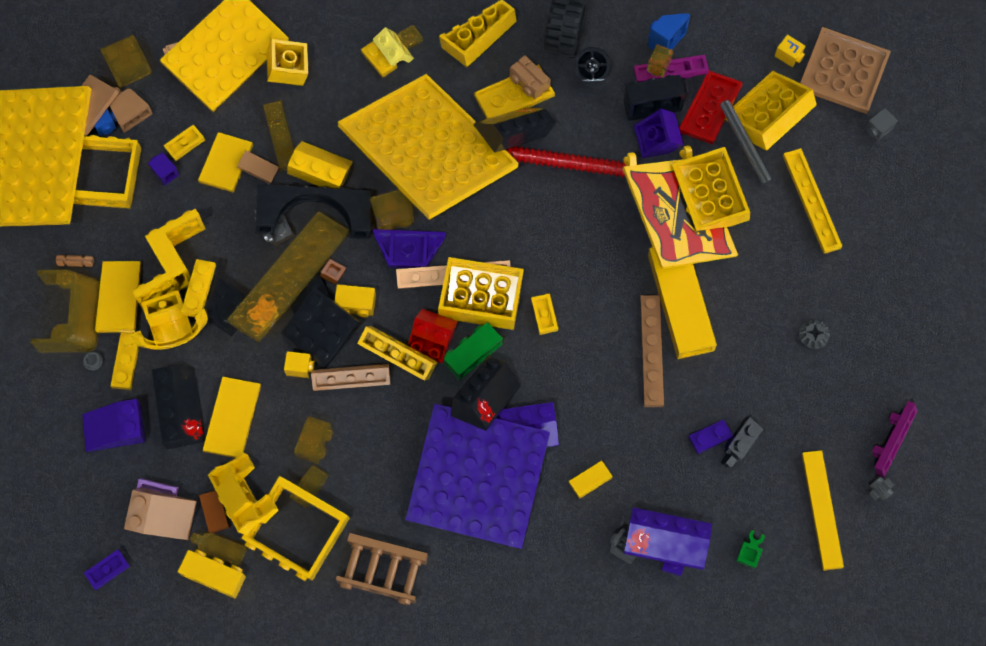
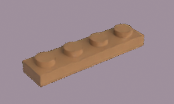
(350, 377)

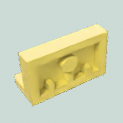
(392, 47)

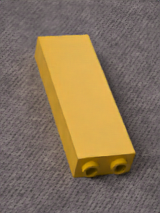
(683, 308)

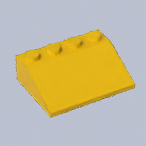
(773, 108)
(711, 190)
(481, 293)

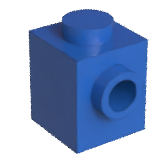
(106, 123)

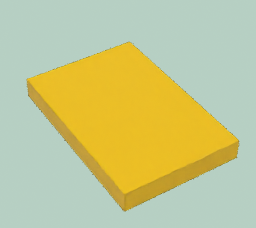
(221, 164)

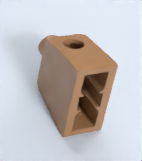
(129, 109)

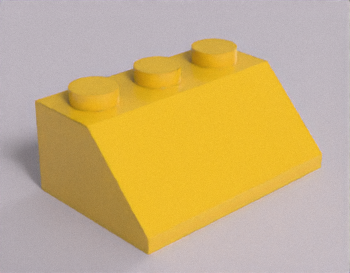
(318, 166)

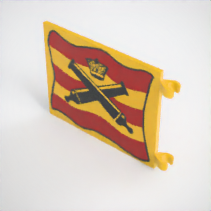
(668, 217)

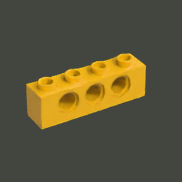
(397, 353)

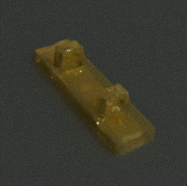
(279, 133)

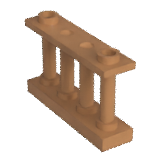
(396, 554)

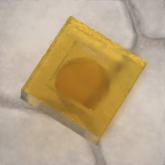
(410, 37)

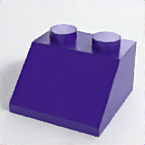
(658, 134)

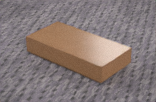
(257, 167)

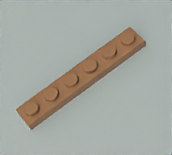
(652, 351)

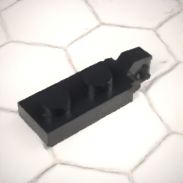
(741, 442)

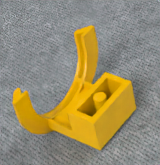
(168, 323)

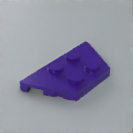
(408, 248)

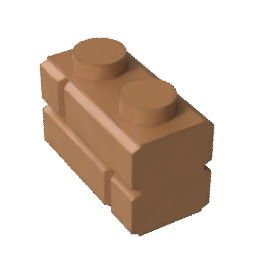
(529, 77)

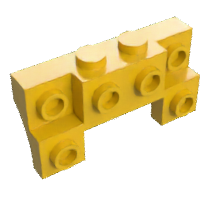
(237, 496)

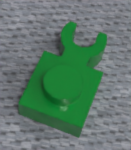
(750, 552)

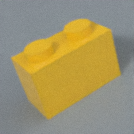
(356, 299)

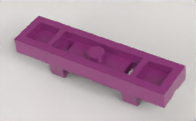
(684, 67)
(902, 425)

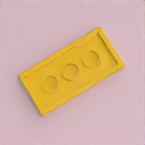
(507, 97)
(116, 301)
(231, 417)

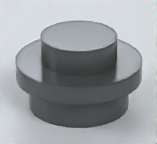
(92, 361)

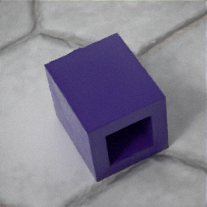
(163, 168)

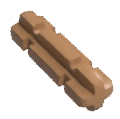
(75, 260)

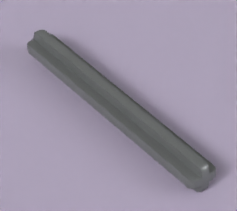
(745, 141)

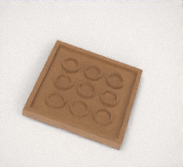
(845, 70)

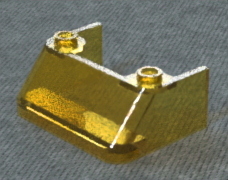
(80, 331)

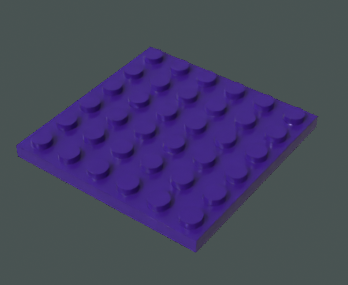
(478, 478)

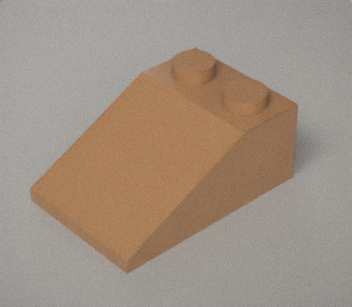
(160, 514)

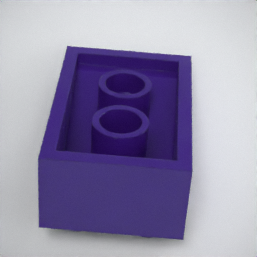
(114, 426)

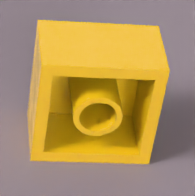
(287, 62)

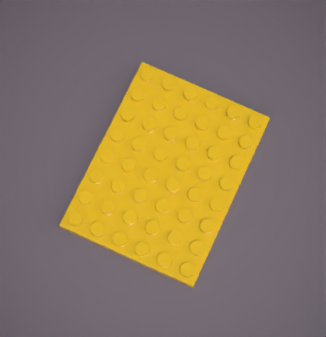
(426, 146)
(40, 153)

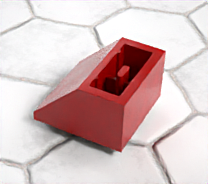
(432, 334)

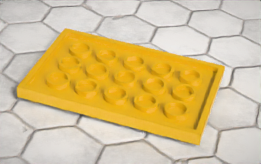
(222, 51)

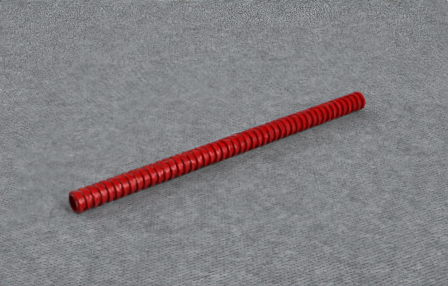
(567, 161)

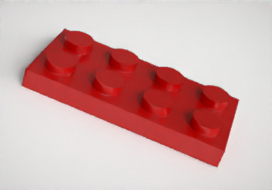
(705, 114)

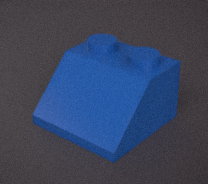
(668, 30)

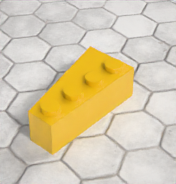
(479, 33)

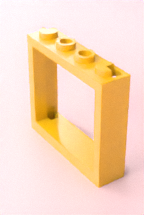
(112, 199)
(285, 563)

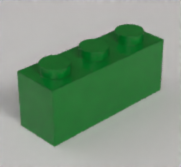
(472, 350)

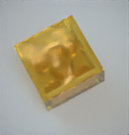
(126, 61)
(392, 210)

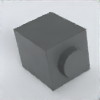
(881, 124)

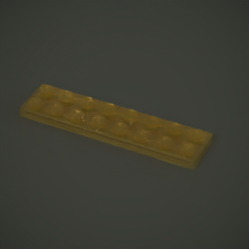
(288, 277)

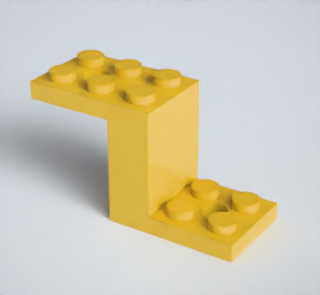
(162, 243)

